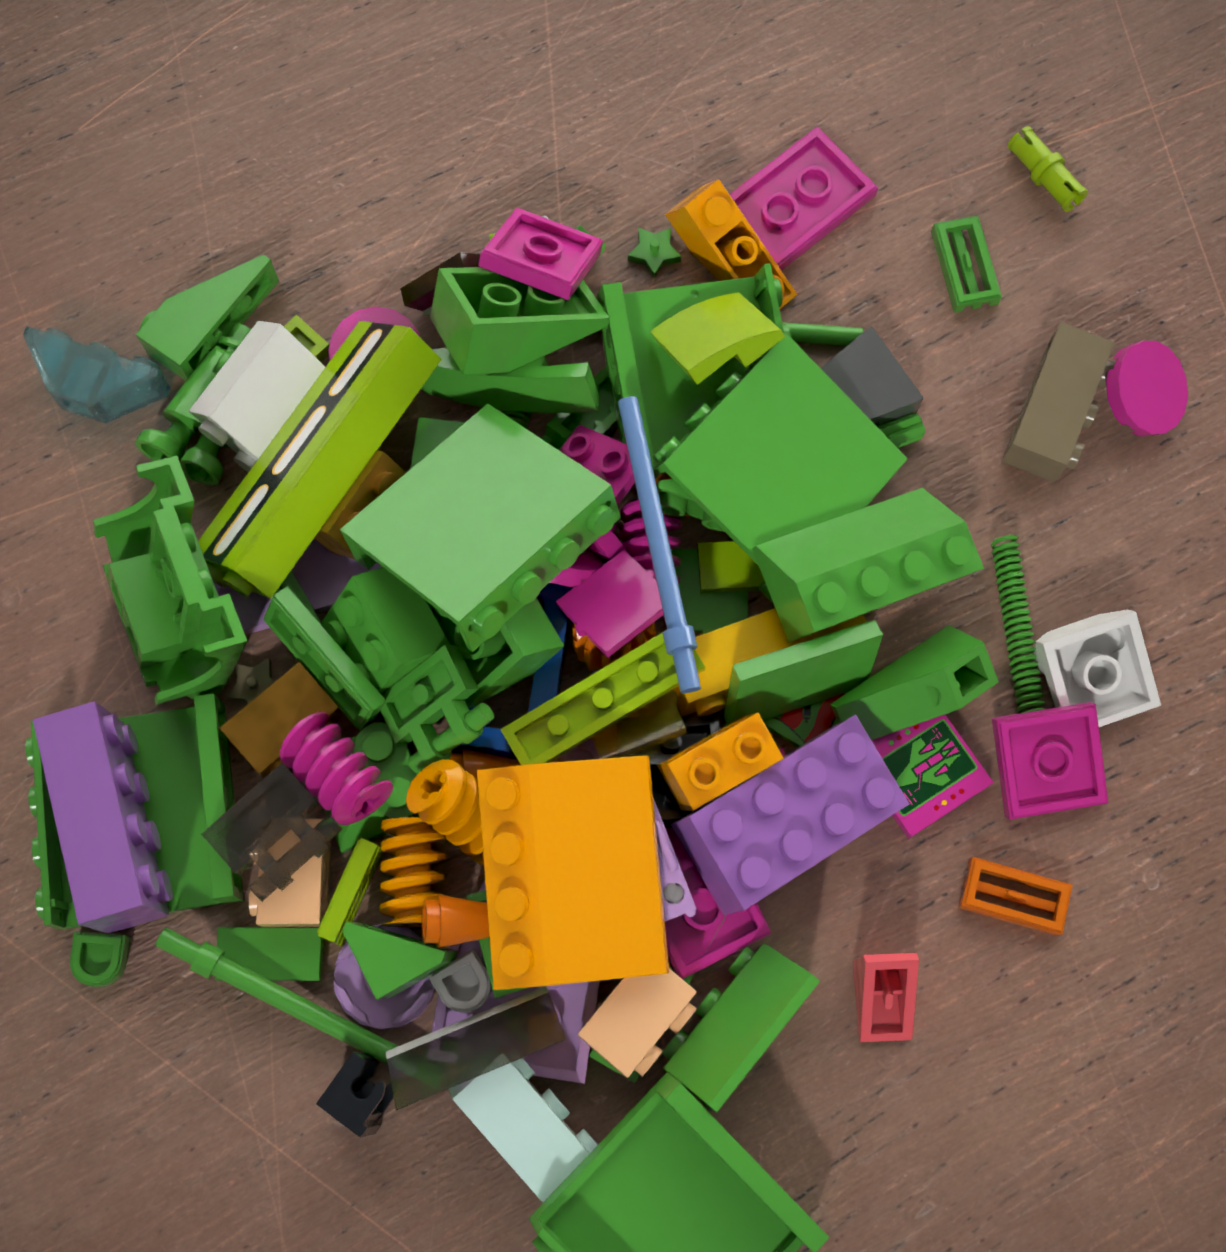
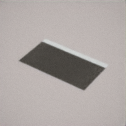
(473, 1047)

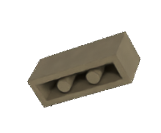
(1060, 403)

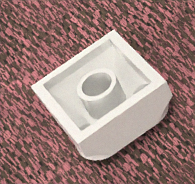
(1101, 664)

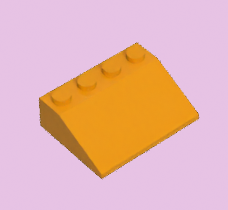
(572, 872)

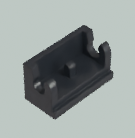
(354, 1099)

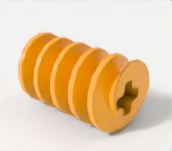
(450, 802)
(410, 868)

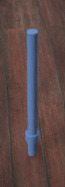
(679, 636)

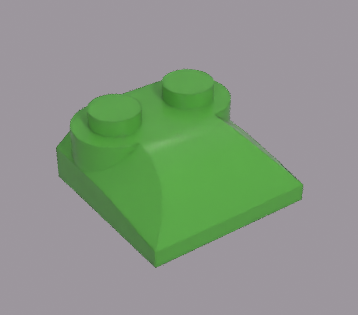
(393, 764)

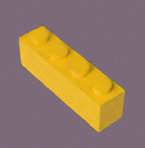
(733, 645)

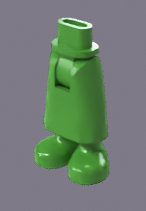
(200, 461)

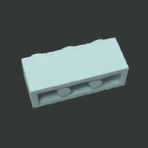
(524, 1125)

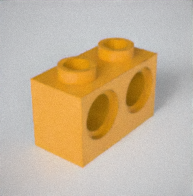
(720, 762)

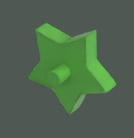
(654, 250)

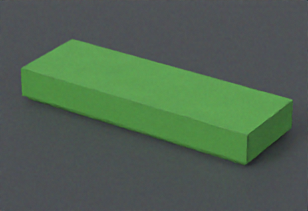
(323, 659)

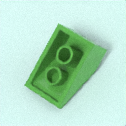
(505, 324)

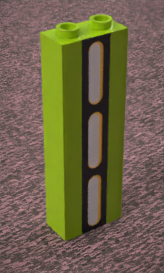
(316, 457)

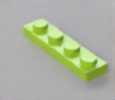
(594, 703)

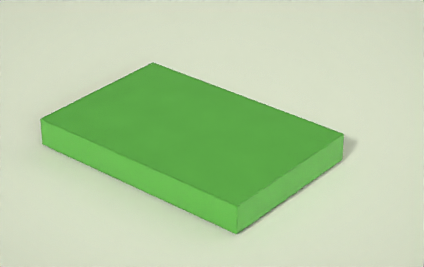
(803, 673)

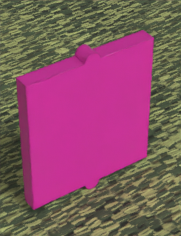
(613, 603)

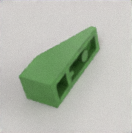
(195, 319)

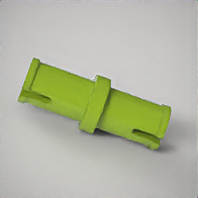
(1047, 169)

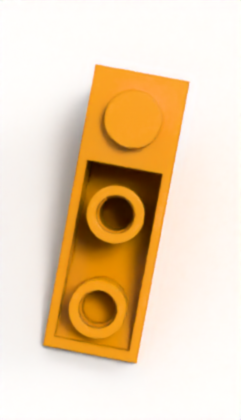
(722, 236)

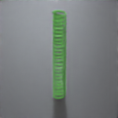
(1013, 574)

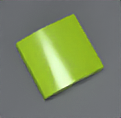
(714, 332)

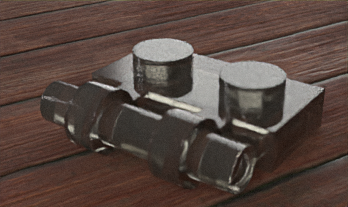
(260, 821)

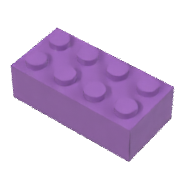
(790, 816)
(102, 818)

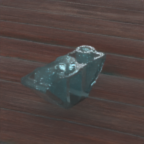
(93, 377)

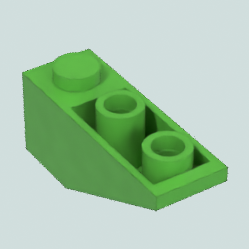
(921, 684)

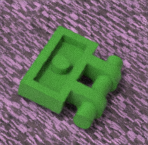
(424, 697)

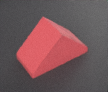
(885, 996)

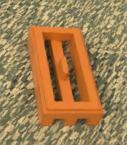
(973, 885)

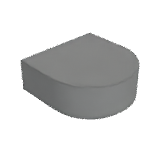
(463, 983)

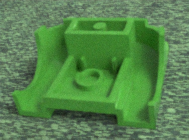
(164, 592)

